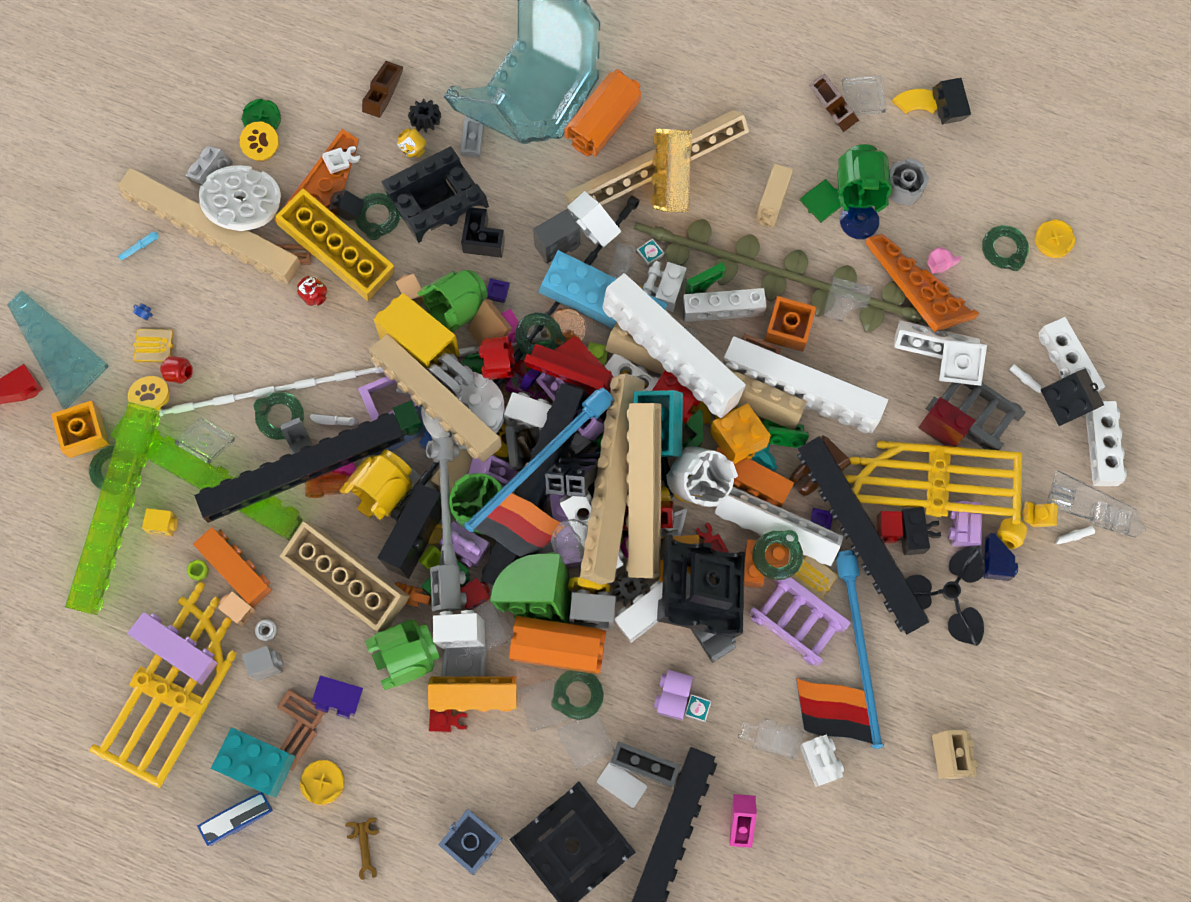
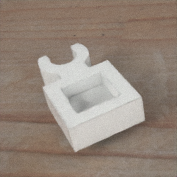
(338, 160)

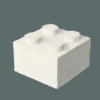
(593, 220)
(526, 412)
(458, 630)

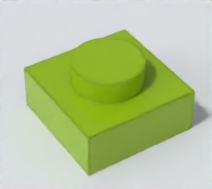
(599, 352)
(430, 557)

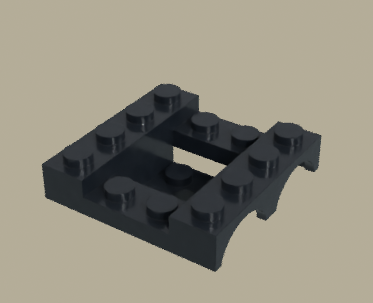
(427, 199)
(710, 606)
(600, 849)

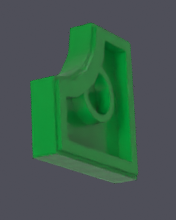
(704, 280)

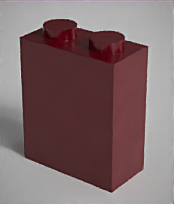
(946, 423)

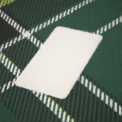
(622, 785)

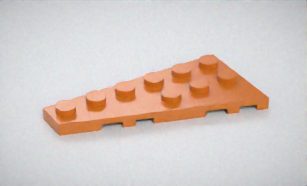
(319, 180)
(921, 287)

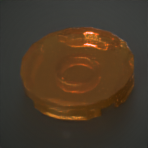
(570, 322)

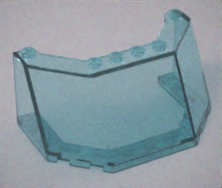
(541, 76)

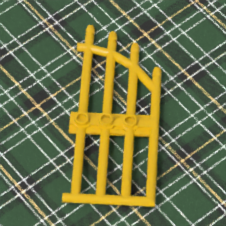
(938, 479)
(167, 692)

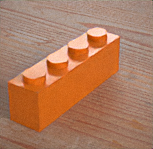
(761, 481)
(232, 567)

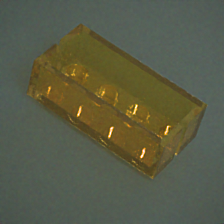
(672, 170)

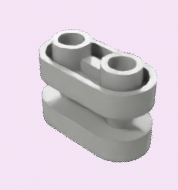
(450, 363)

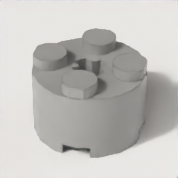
(907, 181)

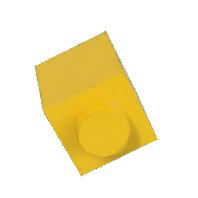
(160, 522)

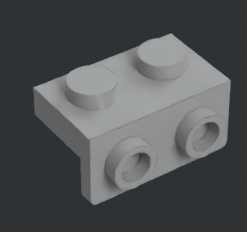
(208, 162)

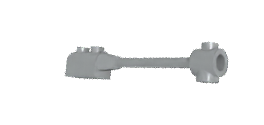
(447, 576)

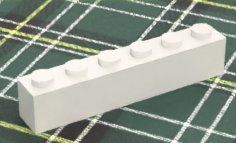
(764, 517)

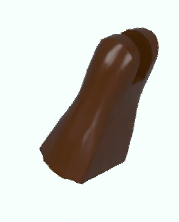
(801, 471)

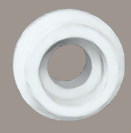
(259, 630)

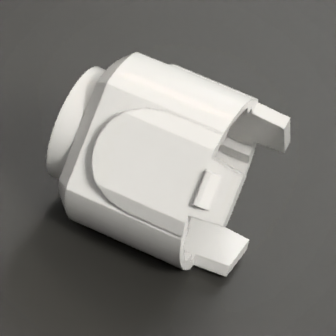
(710, 477)

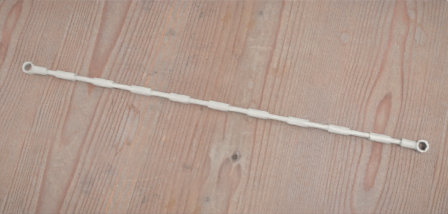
(304, 383)

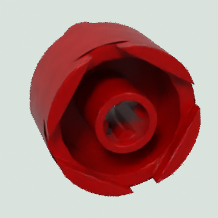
(497, 357)

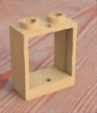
(774, 195)

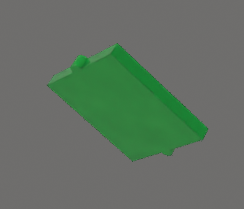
(822, 200)

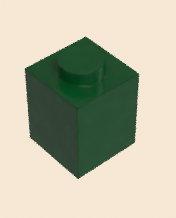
(407, 418)

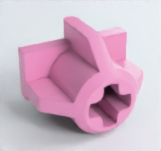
(941, 260)

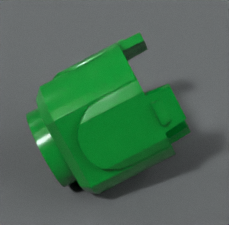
(864, 178)

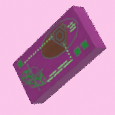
(535, 391)

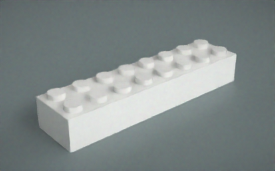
(672, 346)
(821, 391)

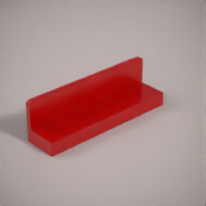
(567, 368)

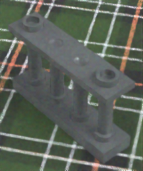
(976, 432)

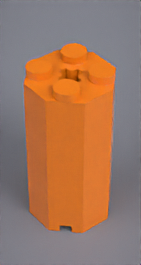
(603, 113)
(557, 645)

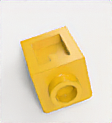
(1040, 514)

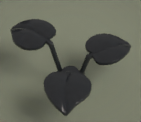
(970, 566)

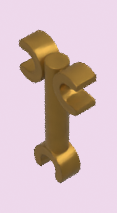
(362, 829)

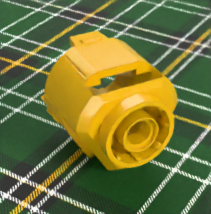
(380, 484)

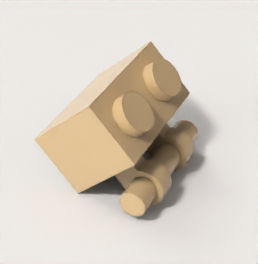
(954, 754)

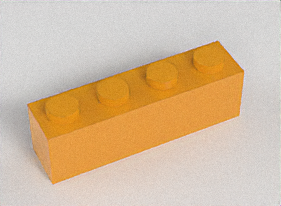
(472, 693)

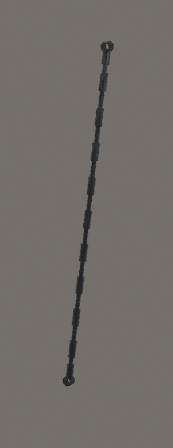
(632, 204)

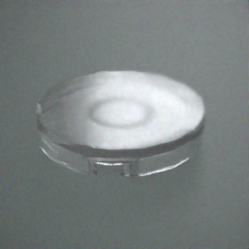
(569, 540)

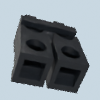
(571, 476)

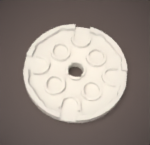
(259, 203)
(482, 398)

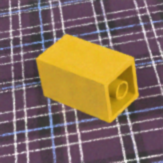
(416, 331)

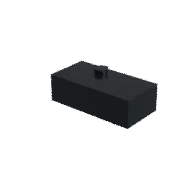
(412, 531)

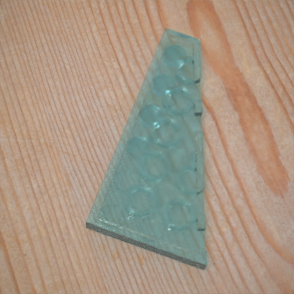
(61, 355)

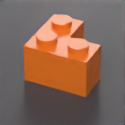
(775, 555)

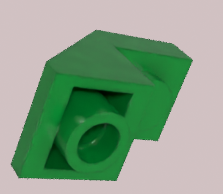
(695, 427)

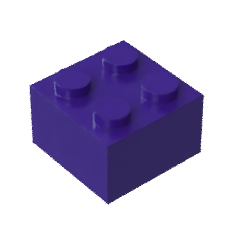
(337, 697)

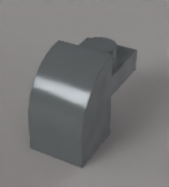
(296, 435)

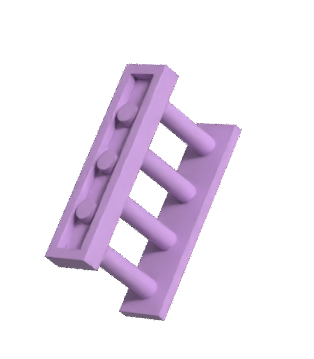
(818, 610)

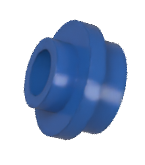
(142, 311)

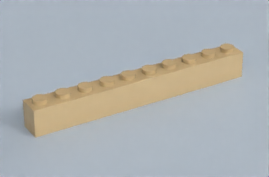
(641, 169)
(188, 214)
(762, 398)
(610, 486)

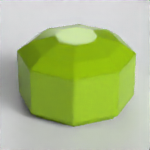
(197, 570)

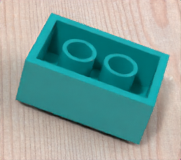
(671, 418)
(253, 762)

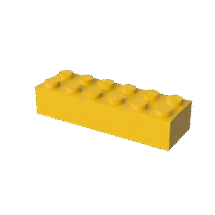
(335, 244)

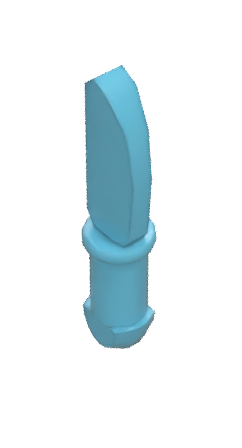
(141, 244)

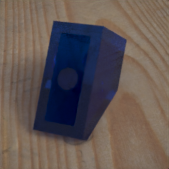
(998, 560)

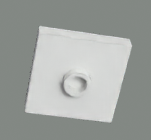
(963, 362)

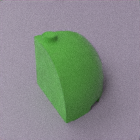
(534, 588)

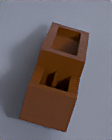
(381, 89)
(834, 102)

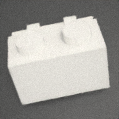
(670, 285)
(822, 760)

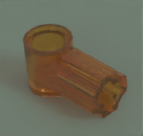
(324, 485)

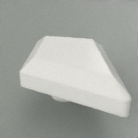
(678, 524)

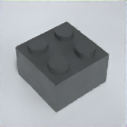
(557, 234)

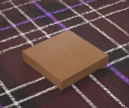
(488, 323)

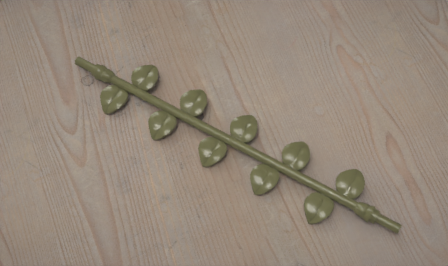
(775, 283)

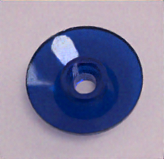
(859, 228)

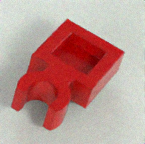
(715, 541)
(444, 721)

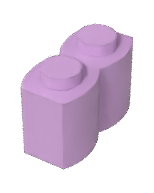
(674, 694)

